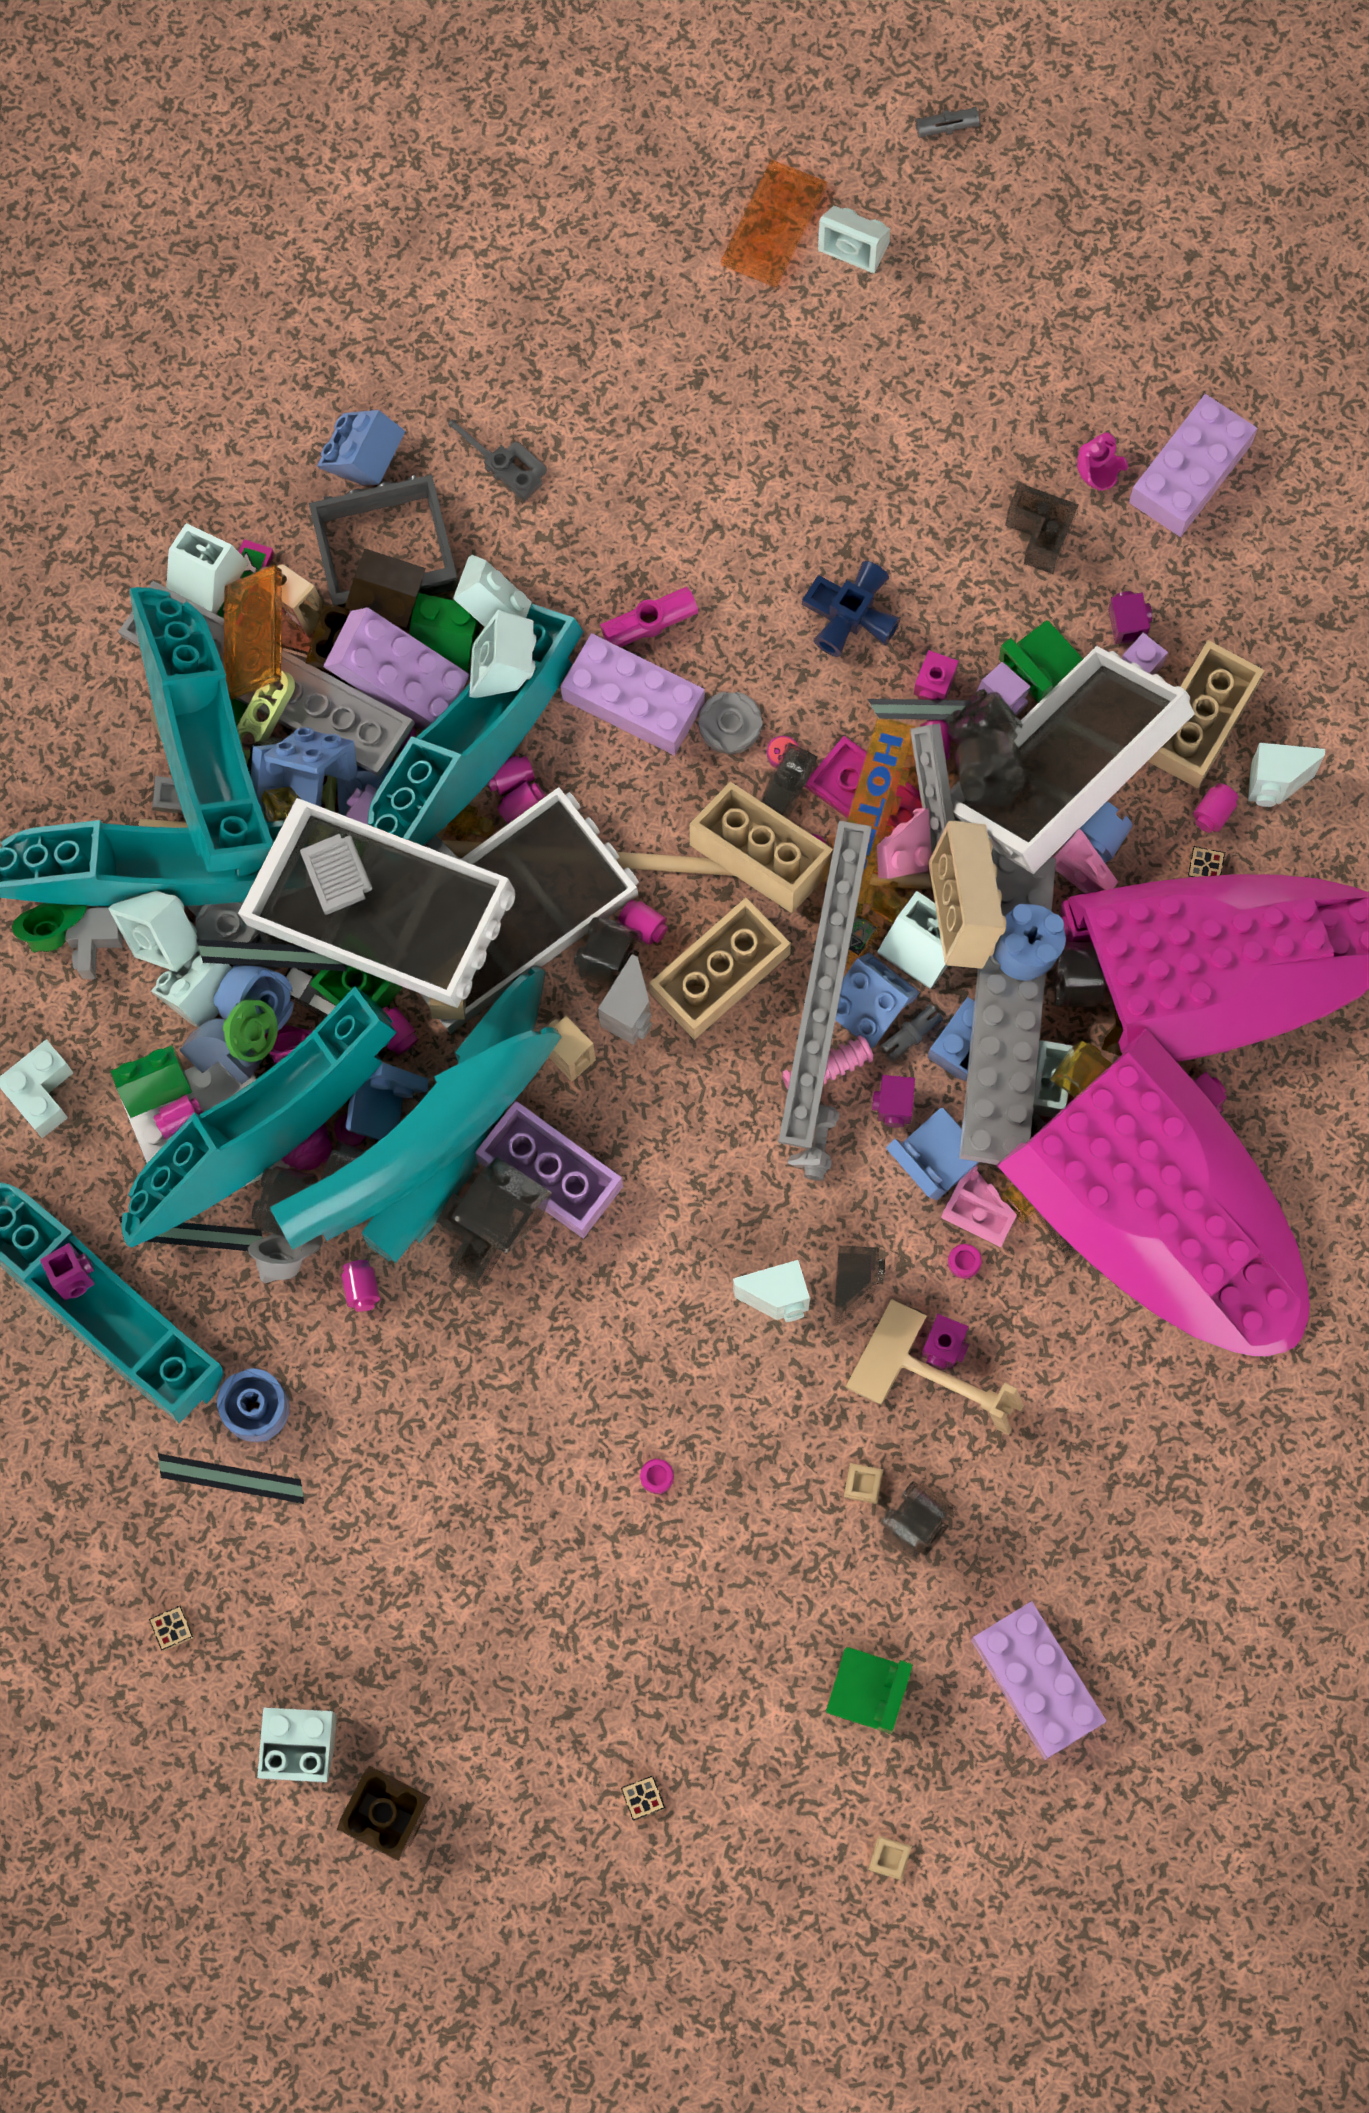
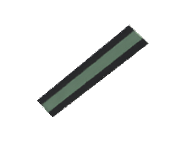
(916, 708)
(265, 955)
(208, 1236)
(231, 1478)

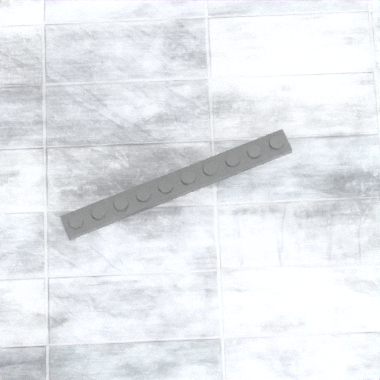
(824, 985)

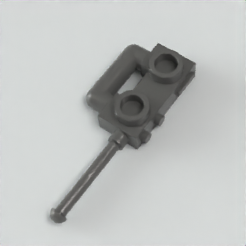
(500, 463)

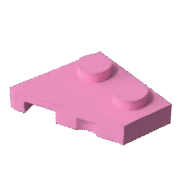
(907, 847)
(1083, 865)
(979, 1209)

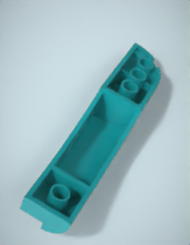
(200, 733)
(471, 740)
(113, 863)
(260, 1123)
(422, 1144)
(416, 1214)
(109, 1314)

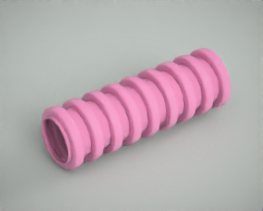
(843, 1059)

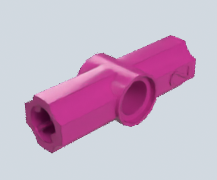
(666, 609)

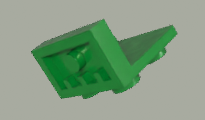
(1040, 659)
(869, 1690)

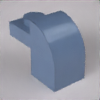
(208, 1046)

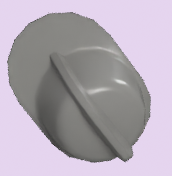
(277, 1260)

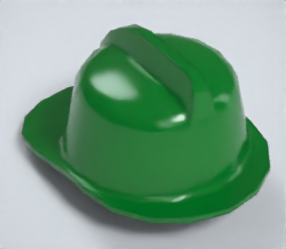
(47, 925)

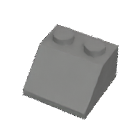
(626, 1005)

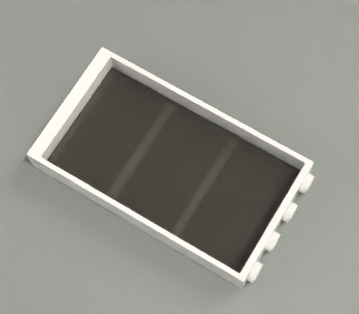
(1078, 754)
(559, 883)
(416, 928)

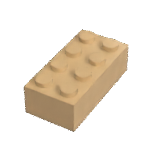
(1218, 692)
(761, 847)
(966, 894)
(720, 968)

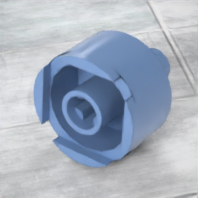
(1106, 831)
(1045, 938)
(255, 983)
(247, 1387)

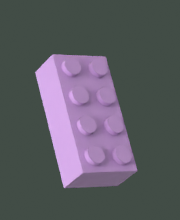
(1192, 465)
(395, 668)
(633, 694)
(577, 1180)
(1038, 1680)

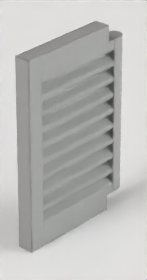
(336, 872)

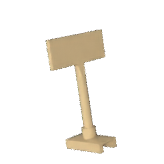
(889, 1353)

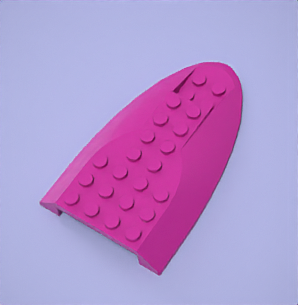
(1227, 956)
(1168, 1204)

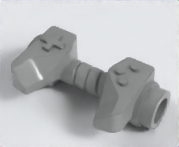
(815, 1160)

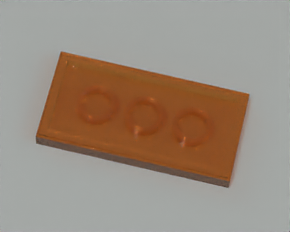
(774, 223)
(253, 631)

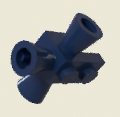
(850, 608)

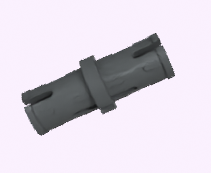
(967, 117)
(911, 1033)

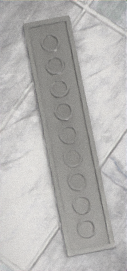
(318, 701)
(1005, 1034)

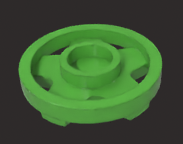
(246, 1030)

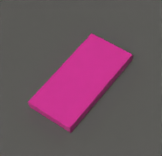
(838, 778)

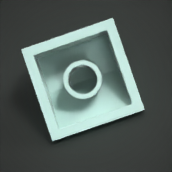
(853, 238)
(486, 590)
(502, 655)
(1281, 771)
(156, 929)
(775, 1291)

